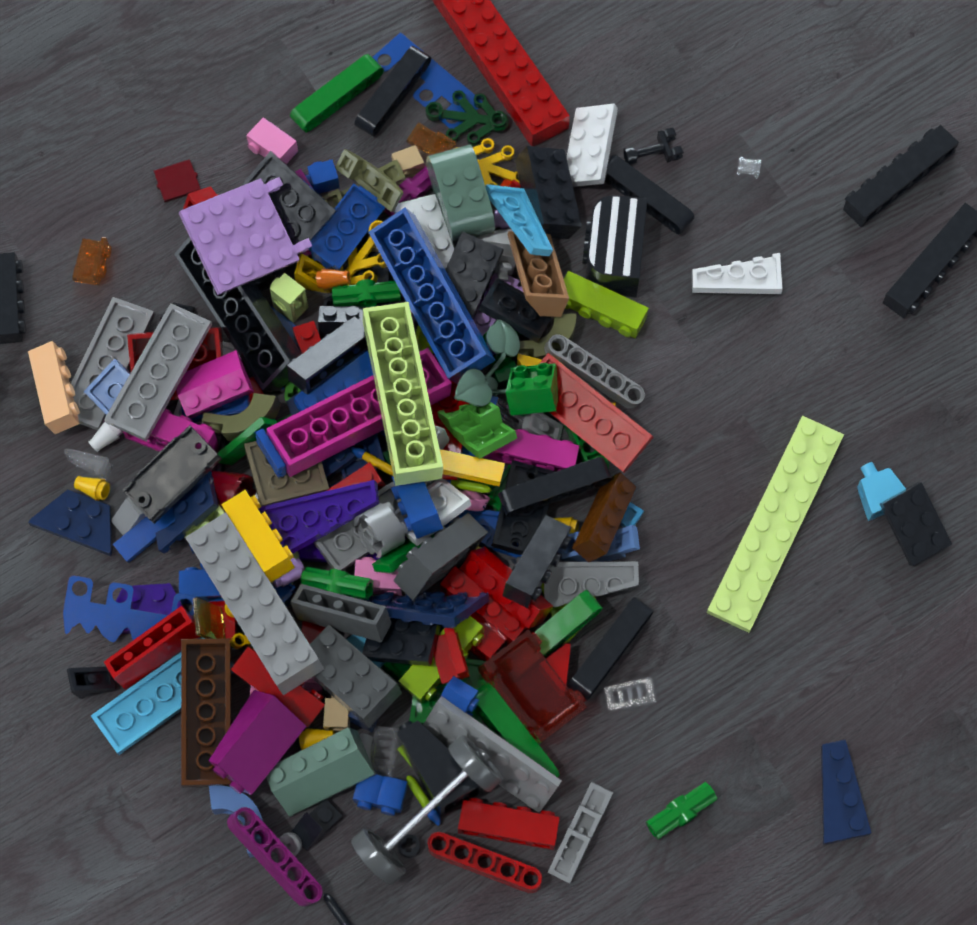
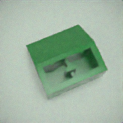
(532, 389)

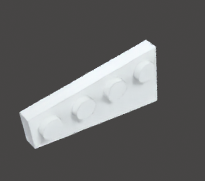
(748, 277)

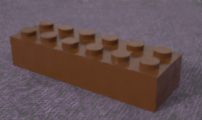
(203, 708)

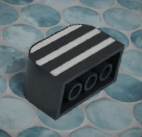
(615, 243)

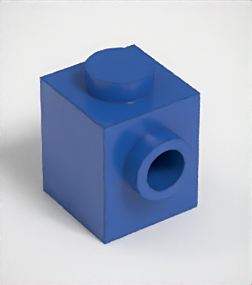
(323, 176)

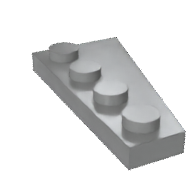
(597, 577)

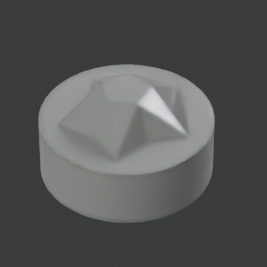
(292, 842)

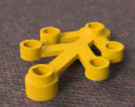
(486, 164)
(358, 261)

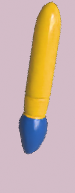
(376, 462)

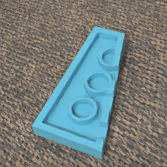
(520, 216)

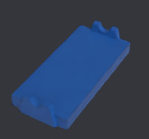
(346, 227)

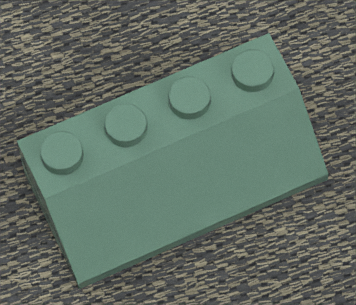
(320, 771)

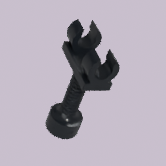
(668, 135)

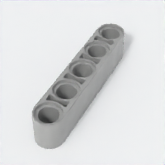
(605, 371)

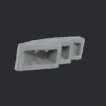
(580, 832)

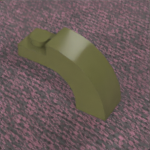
(562, 325)
(234, 425)

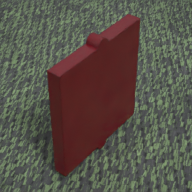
(176, 180)

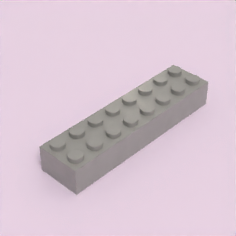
(254, 603)

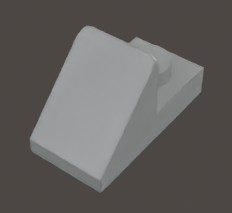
(542, 425)

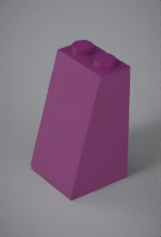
(255, 742)

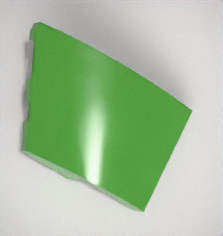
(478, 428)

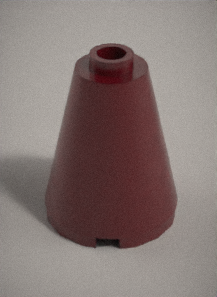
(230, 484)

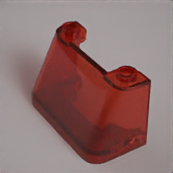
(532, 687)

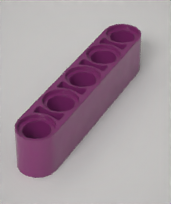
(286, 861)

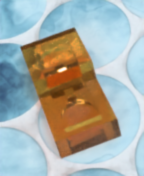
(429, 141)

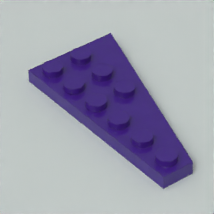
(316, 515)

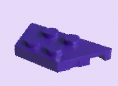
(150, 598)

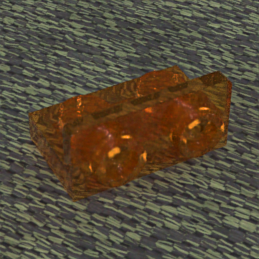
(91, 261)

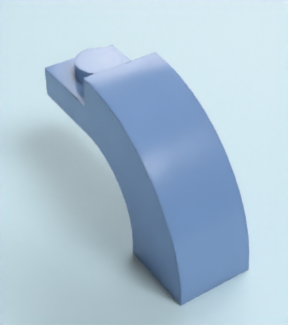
(625, 541)
(227, 801)

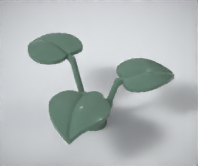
(474, 385)

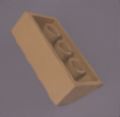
(540, 278)

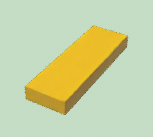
(472, 468)

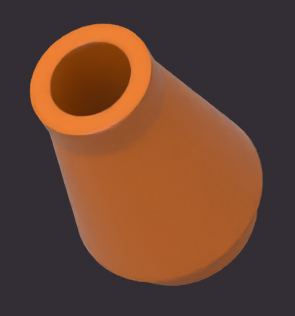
(331, 278)

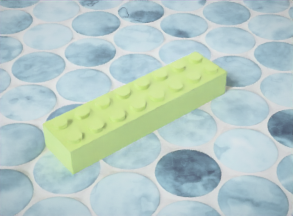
(402, 394)

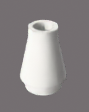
(104, 436)

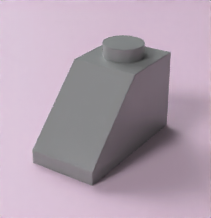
(128, 516)

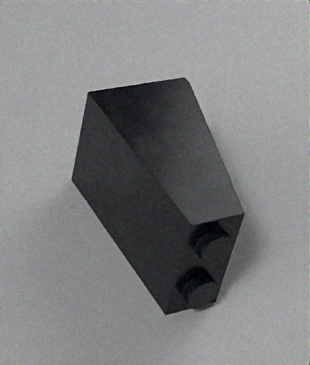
(434, 766)

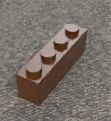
(604, 518)

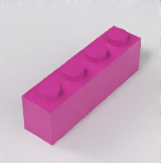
(537, 451)

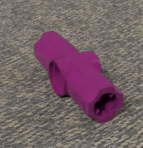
(414, 187)

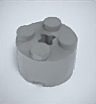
(380, 529)

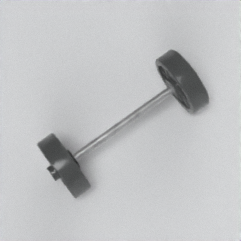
(380, 856)

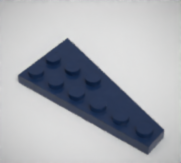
(431, 607)

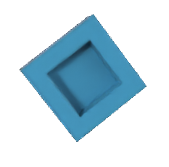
(631, 515)

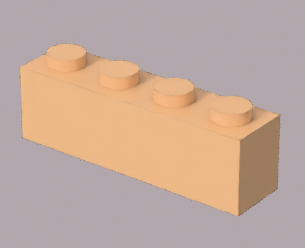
(54, 387)

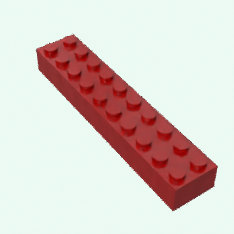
(506, 68)

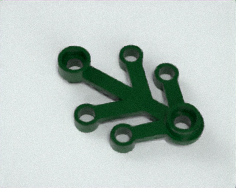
(470, 117)

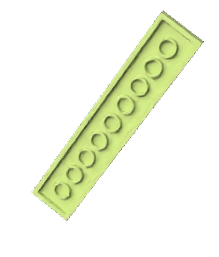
(775, 524)

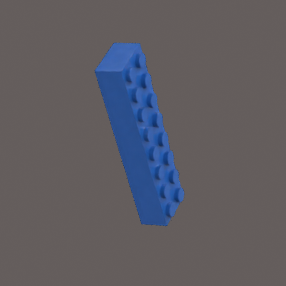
(431, 295)

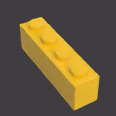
(258, 536)

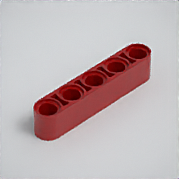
(493, 871)

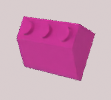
(213, 385)

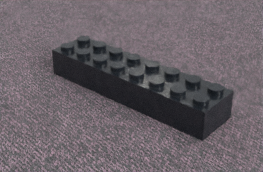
(246, 322)

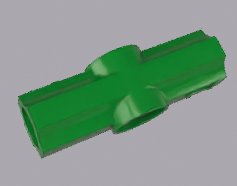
(366, 293)
(338, 582)
(681, 810)

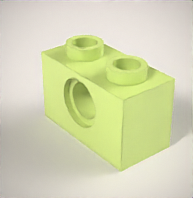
(288, 297)

